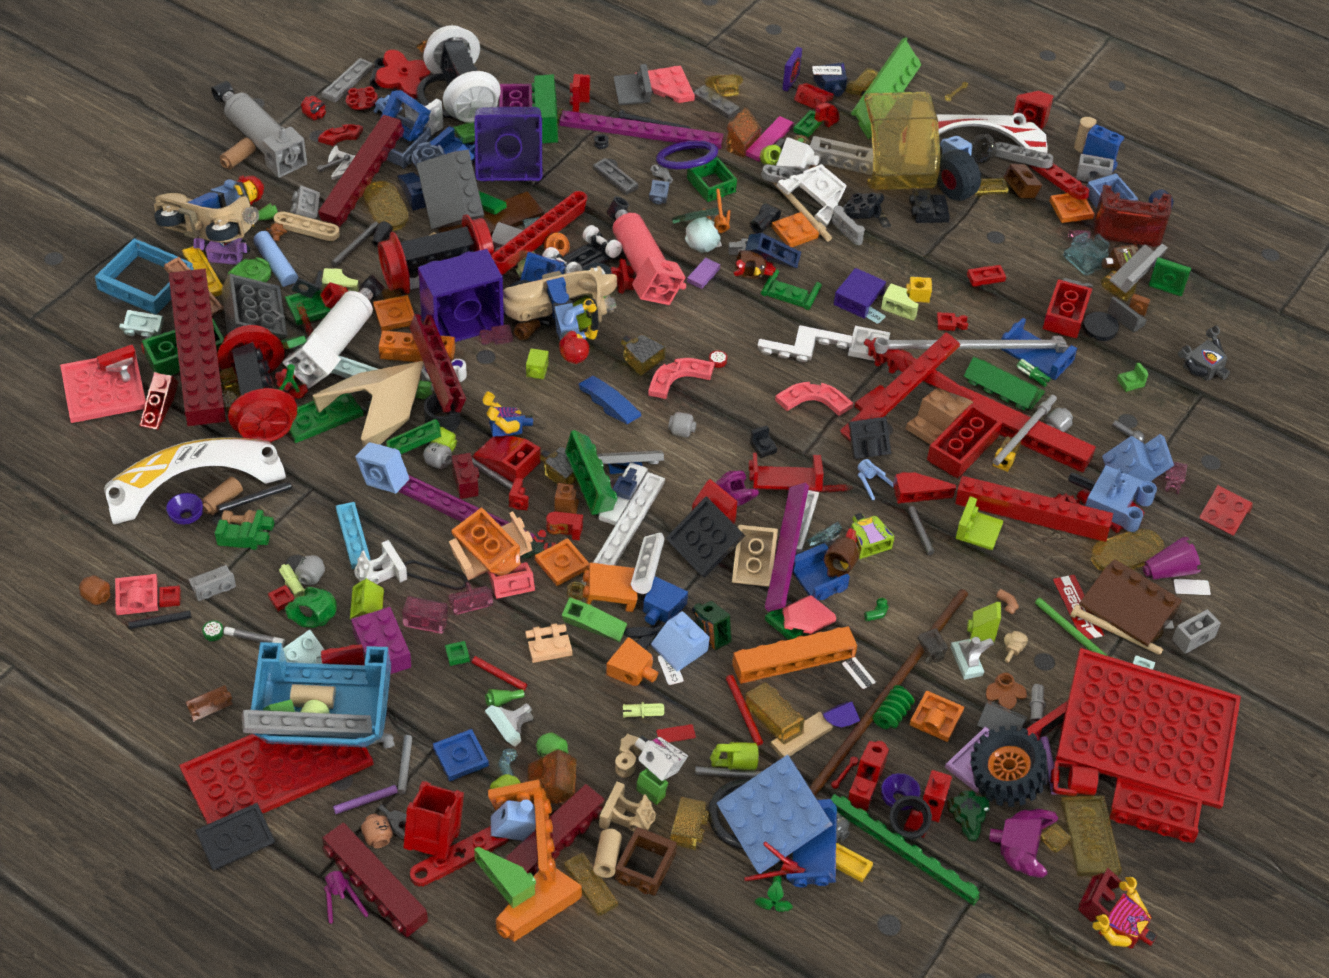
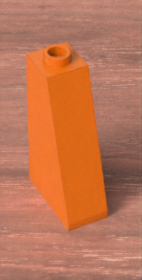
(549, 900)

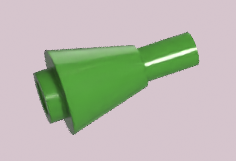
(267, 212)
(500, 697)

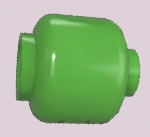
(550, 742)

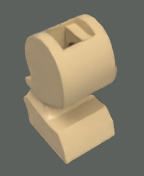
(626, 760)

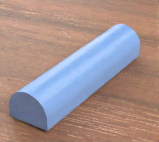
(275, 258)

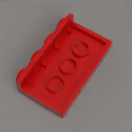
(1156, 810)

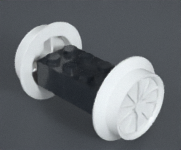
(453, 54)

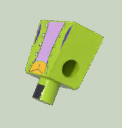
(871, 535)

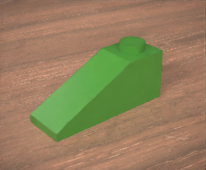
(507, 877)

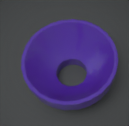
(184, 503)
(900, 784)

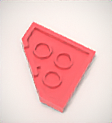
(671, 83)

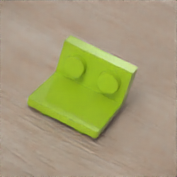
(978, 527)

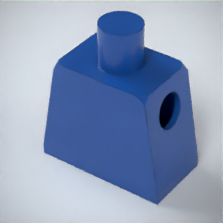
(663, 601)

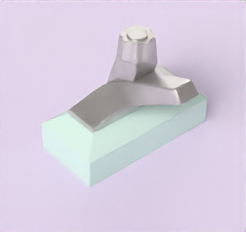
(967, 656)
(510, 722)

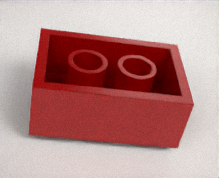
(1067, 308)

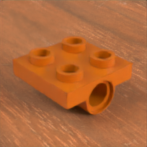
(936, 716)

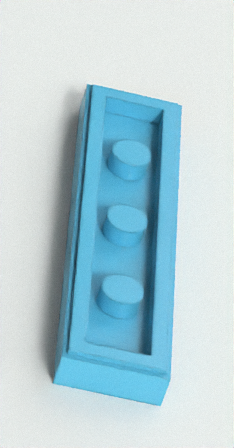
(352, 532)

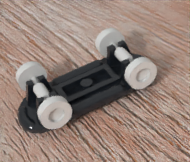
(596, 251)

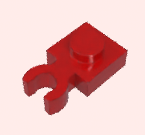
(949, 322)

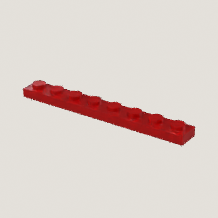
(907, 381)

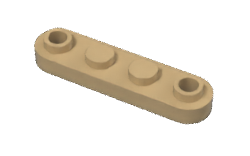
(307, 226)

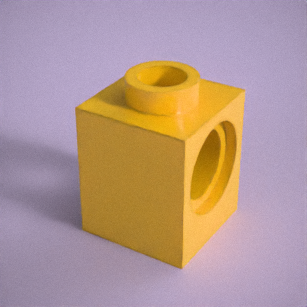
(919, 289)

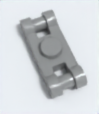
(847, 226)

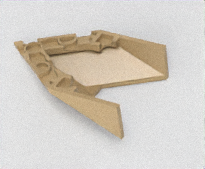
(391, 402)

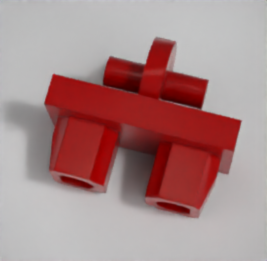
(624, 276)

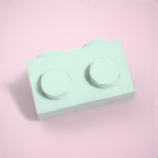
(142, 324)

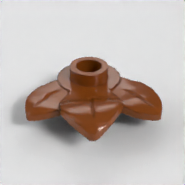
(1005, 693)

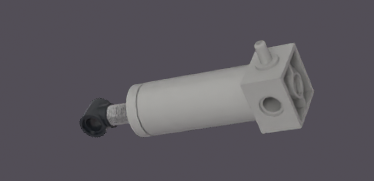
(281, 147)

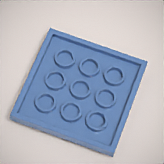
(774, 810)

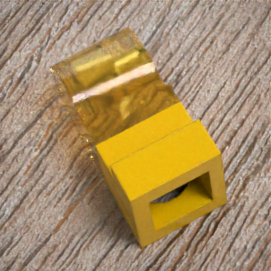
(1010, 457)

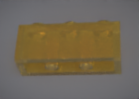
(775, 713)

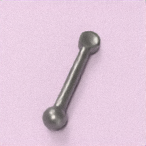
(320, 168)

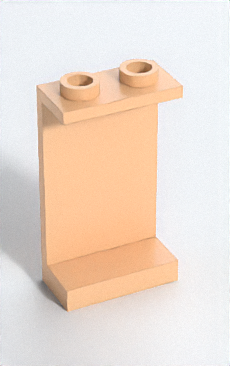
(472, 567)

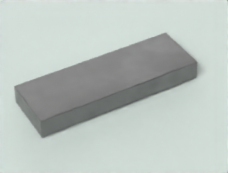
(615, 176)

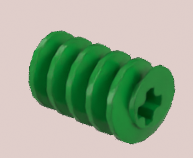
(893, 708)

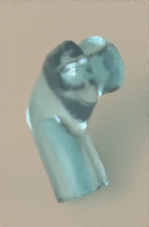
(504, 762)

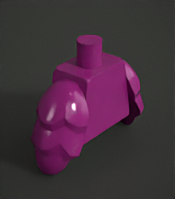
(1022, 838)

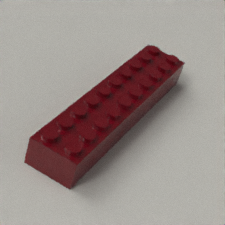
(196, 347)

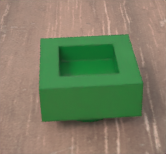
(457, 653)

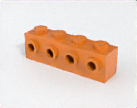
(403, 347)

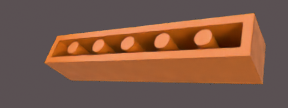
(794, 654)

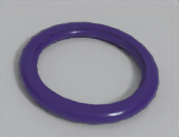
(686, 145)

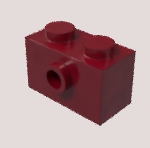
(465, 475)

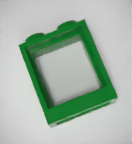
(715, 166)

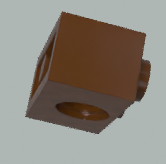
(1022, 181)

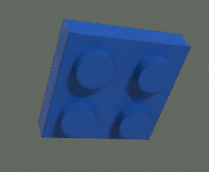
(460, 755)

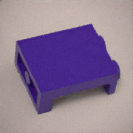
(859, 292)

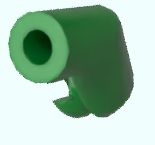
(879, 611)

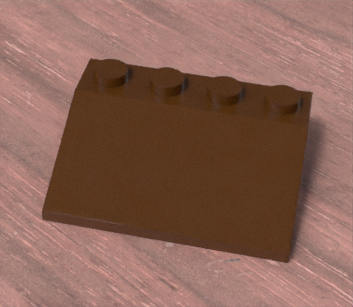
(1131, 602)

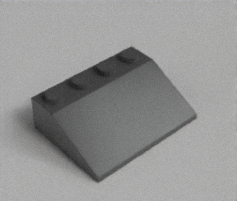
(449, 189)
(247, 300)

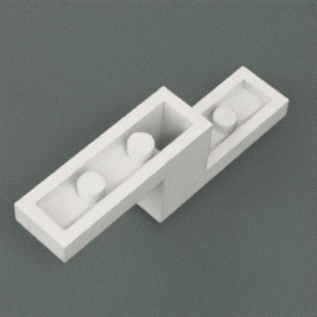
(805, 343)

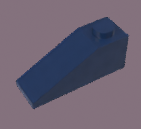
(413, 191)
(773, 250)

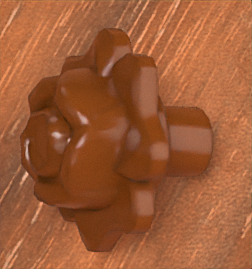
(276, 231)

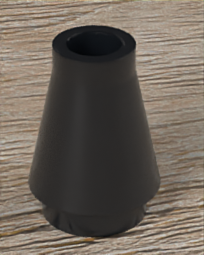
(382, 232)

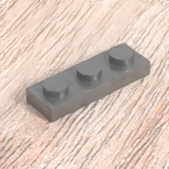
(716, 102)

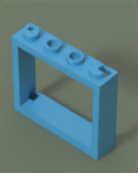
(106, 277)

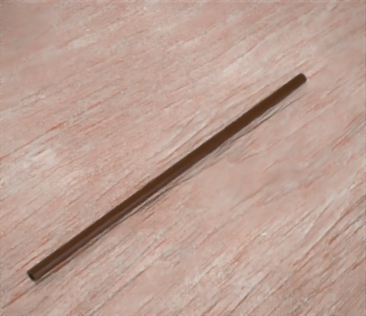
(898, 678)

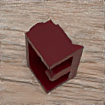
(1097, 889)

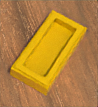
(852, 863)

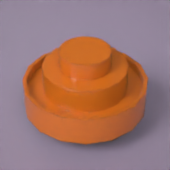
(559, 242)

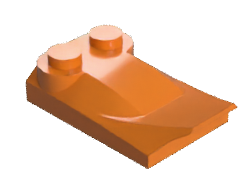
(488, 543)

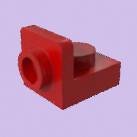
(517, 496)

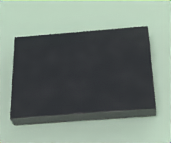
(234, 836)

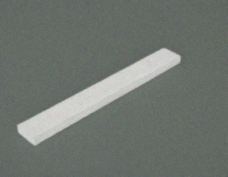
(630, 520)

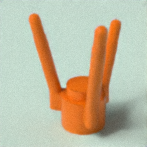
(721, 222)

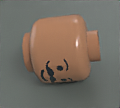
(376, 830)

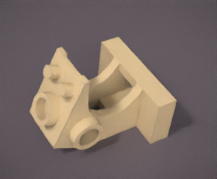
(618, 805)

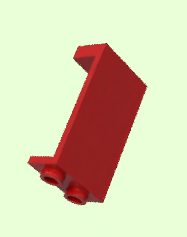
(785, 477)

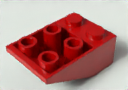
(509, 456)

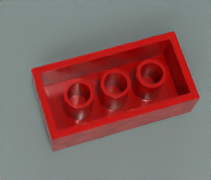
(964, 440)

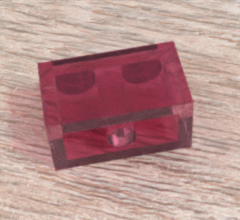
(425, 614)

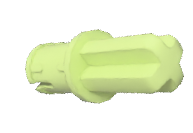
(291, 580)
(642, 710)

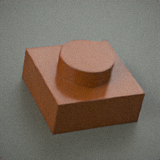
(1139, 304)

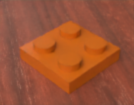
(1071, 209)
(795, 230)
(393, 313)
(562, 562)

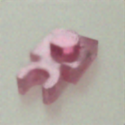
(499, 335)
(1175, 476)

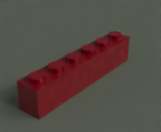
(567, 822)
(375, 880)

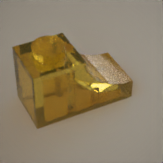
(230, 387)

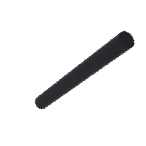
(254, 497)

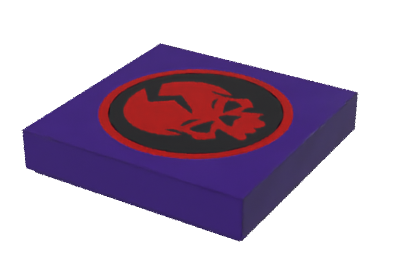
(792, 69)

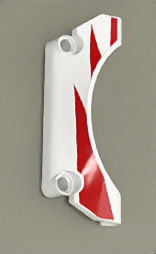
(1025, 134)

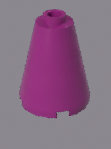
(1173, 561)

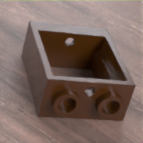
(652, 843)

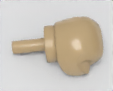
(1015, 643)

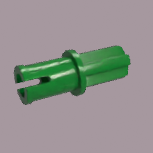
(1033, 372)

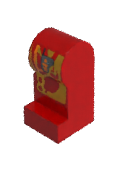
(565, 524)

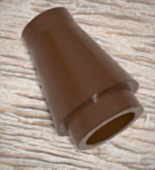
(526, 329)

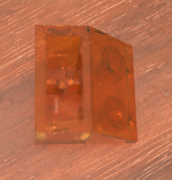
(742, 133)
(556, 775)

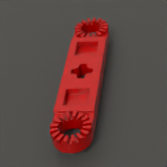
(1063, 181)
(438, 868)

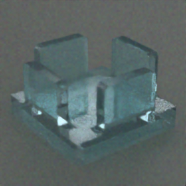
(1087, 254)

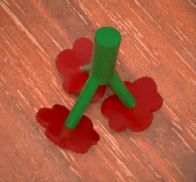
(285, 380)

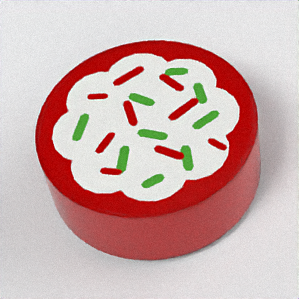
(718, 358)

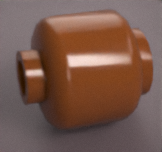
(94, 590)

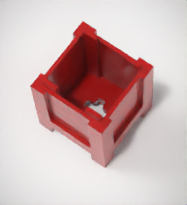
(433, 820)

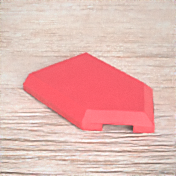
(807, 615)

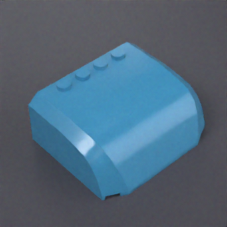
(358, 691)

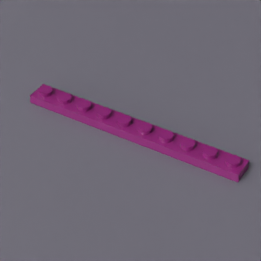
(637, 128)

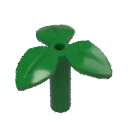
(774, 893)

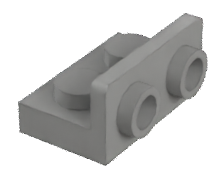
(305, 202)
(212, 583)

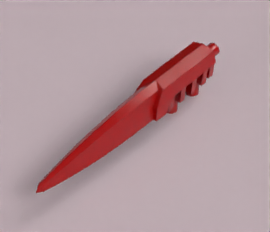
(900, 360)

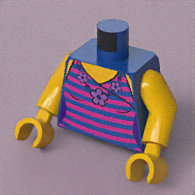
(505, 420)

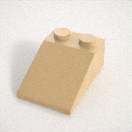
(755, 556)

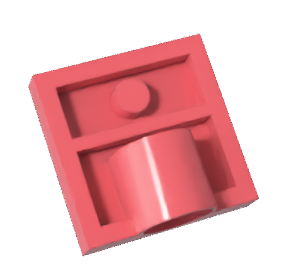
(136, 594)

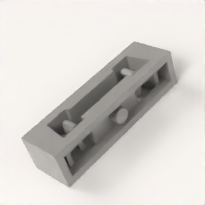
(843, 155)

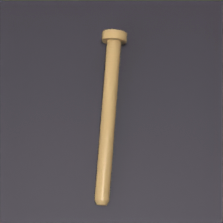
(1105, 625)

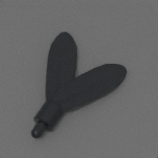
(646, 633)

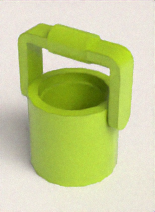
(739, 756)

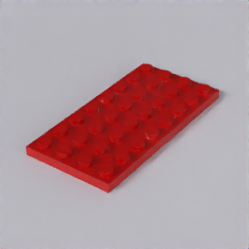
(265, 774)

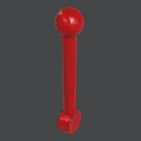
(853, 762)

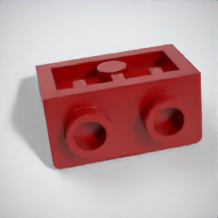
(812, 96)

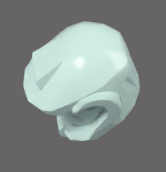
(702, 235)

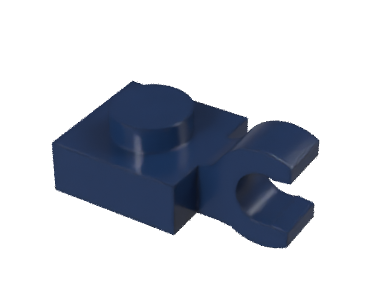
(626, 485)

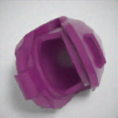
(733, 484)

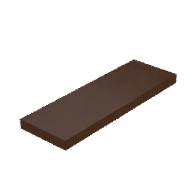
(517, 209)

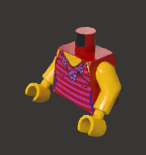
(1127, 919)

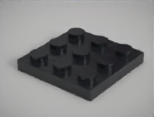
(705, 537)

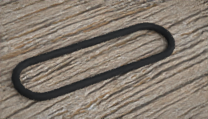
(437, 568)

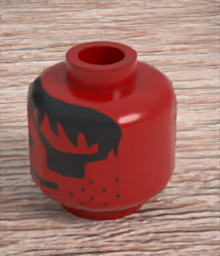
(313, 108)

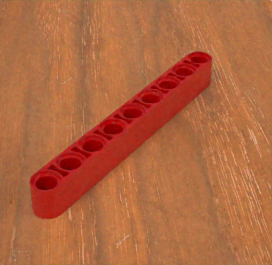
(536, 233)

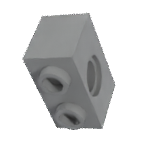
(1093, 167)
(1196, 631)

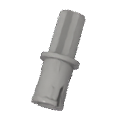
(1037, 703)

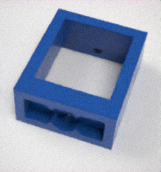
(392, 109)

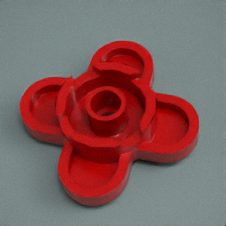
(401, 73)

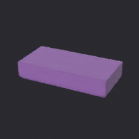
(703, 273)

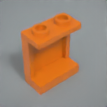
(609, 584)

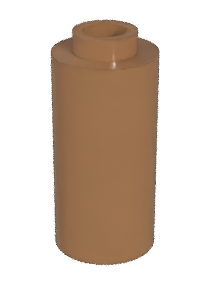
(237, 153)
(223, 493)

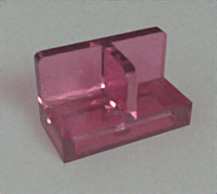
(470, 599)

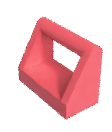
(513, 583)

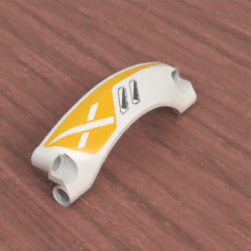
(147, 474)

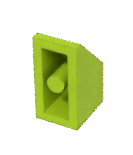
(985, 622)

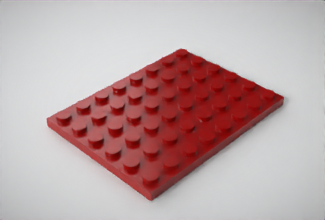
(1149, 727)

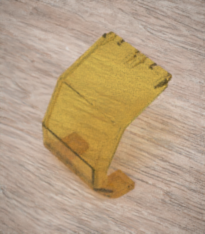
(903, 140)

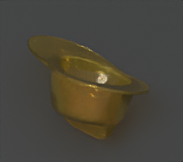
(725, 84)

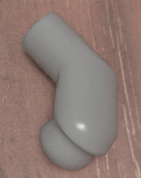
(661, 172)
(387, 740)

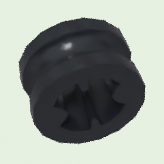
(601, 145)

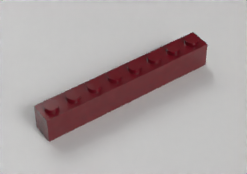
(361, 171)

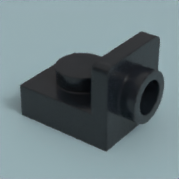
(762, 442)

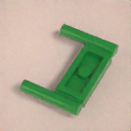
(790, 293)

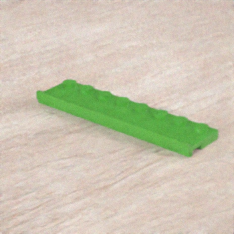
(891, 78)

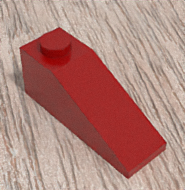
(918, 487)

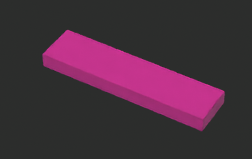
(770, 137)

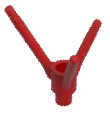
(788, 866)

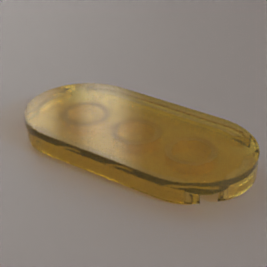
(386, 204)
(1128, 548)

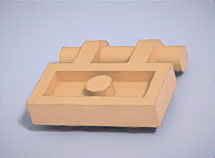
(548, 648)

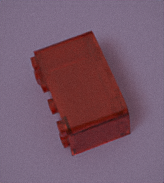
(1130, 219)

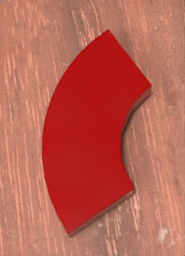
(827, 113)
(336, 135)

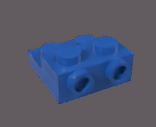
(538, 265)

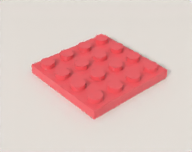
(100, 393)

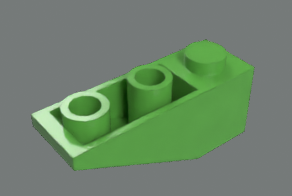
(593, 620)

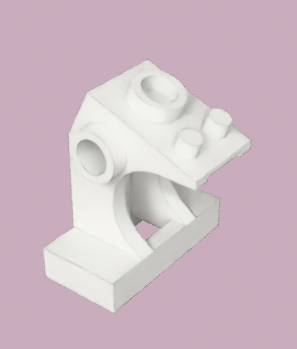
(388, 561)

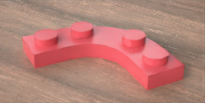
(679, 368)
(823, 393)

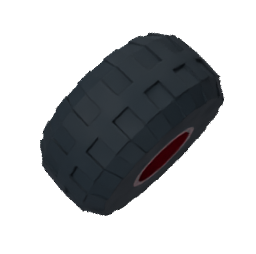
(958, 175)

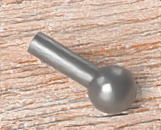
(1125, 430)

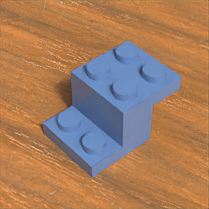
(1140, 459)

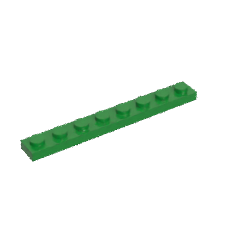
(909, 852)

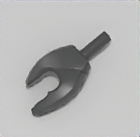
(396, 820)

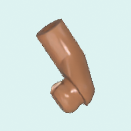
(1008, 599)

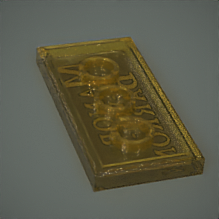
(1090, 835)

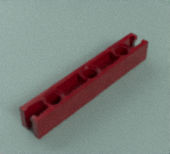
(437, 363)

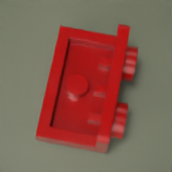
(580, 90)

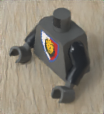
(1207, 358)

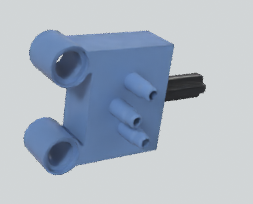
(1115, 493)

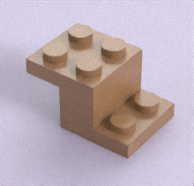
(936, 414)

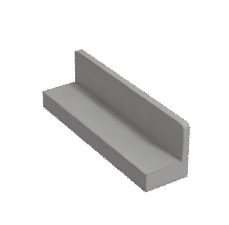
(1136, 267)

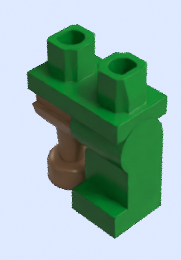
(249, 532)

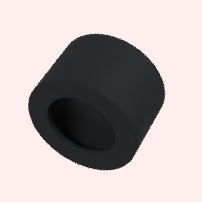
(432, 407)
(910, 801)

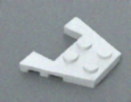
(821, 186)

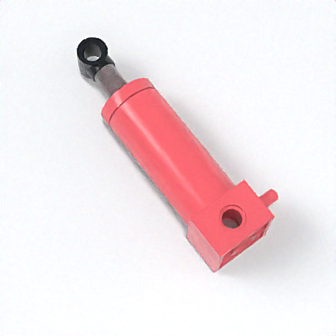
(656, 277)

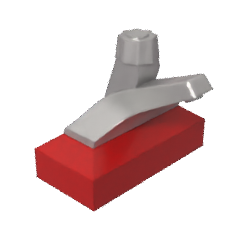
(117, 361)

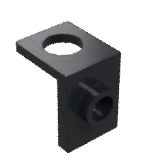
(312, 287)

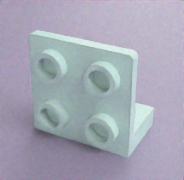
(304, 650)

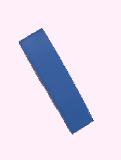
(610, 399)

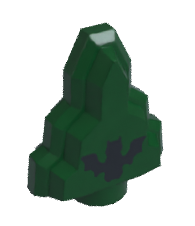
(969, 812)

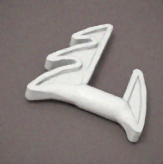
(343, 166)

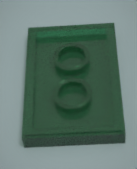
(695, 215)

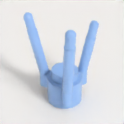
(869, 470)

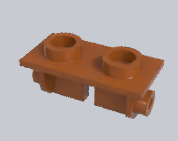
(209, 702)

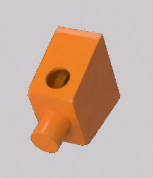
(631, 664)

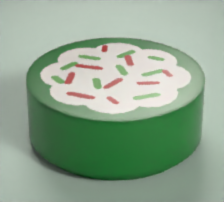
(213, 630)

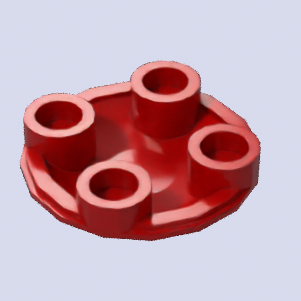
(361, 98)

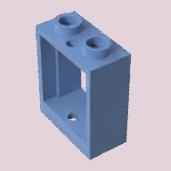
(1117, 184)

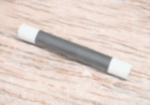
(252, 636)

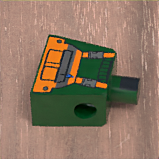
(714, 623)

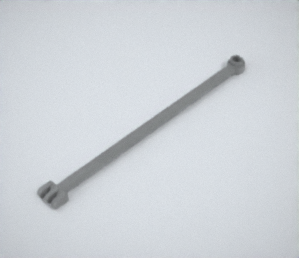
(1057, 342)

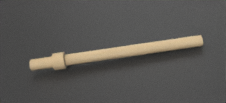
(818, 226)

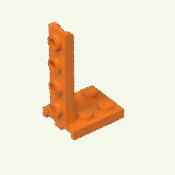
(536, 795)

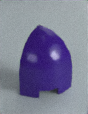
(842, 715)

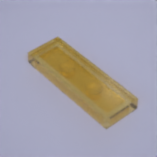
(592, 884)

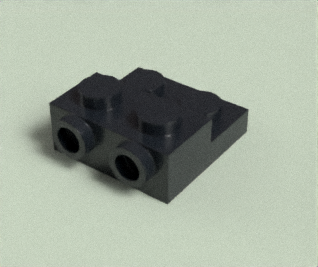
(928, 207)

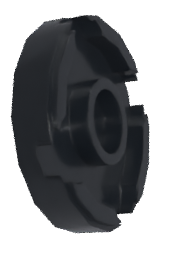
(1100, 326)

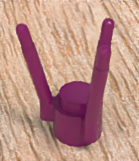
(337, 884)

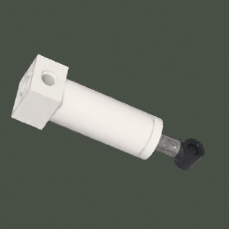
(321, 351)

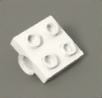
(858, 348)

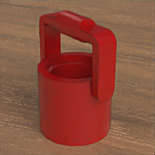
(1080, 779)

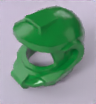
(319, 601)

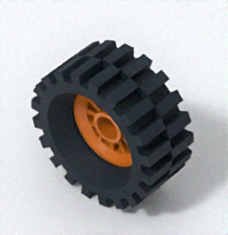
(1004, 751)

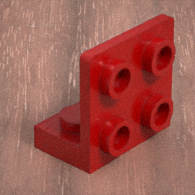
(1226, 510)
(344, 656)

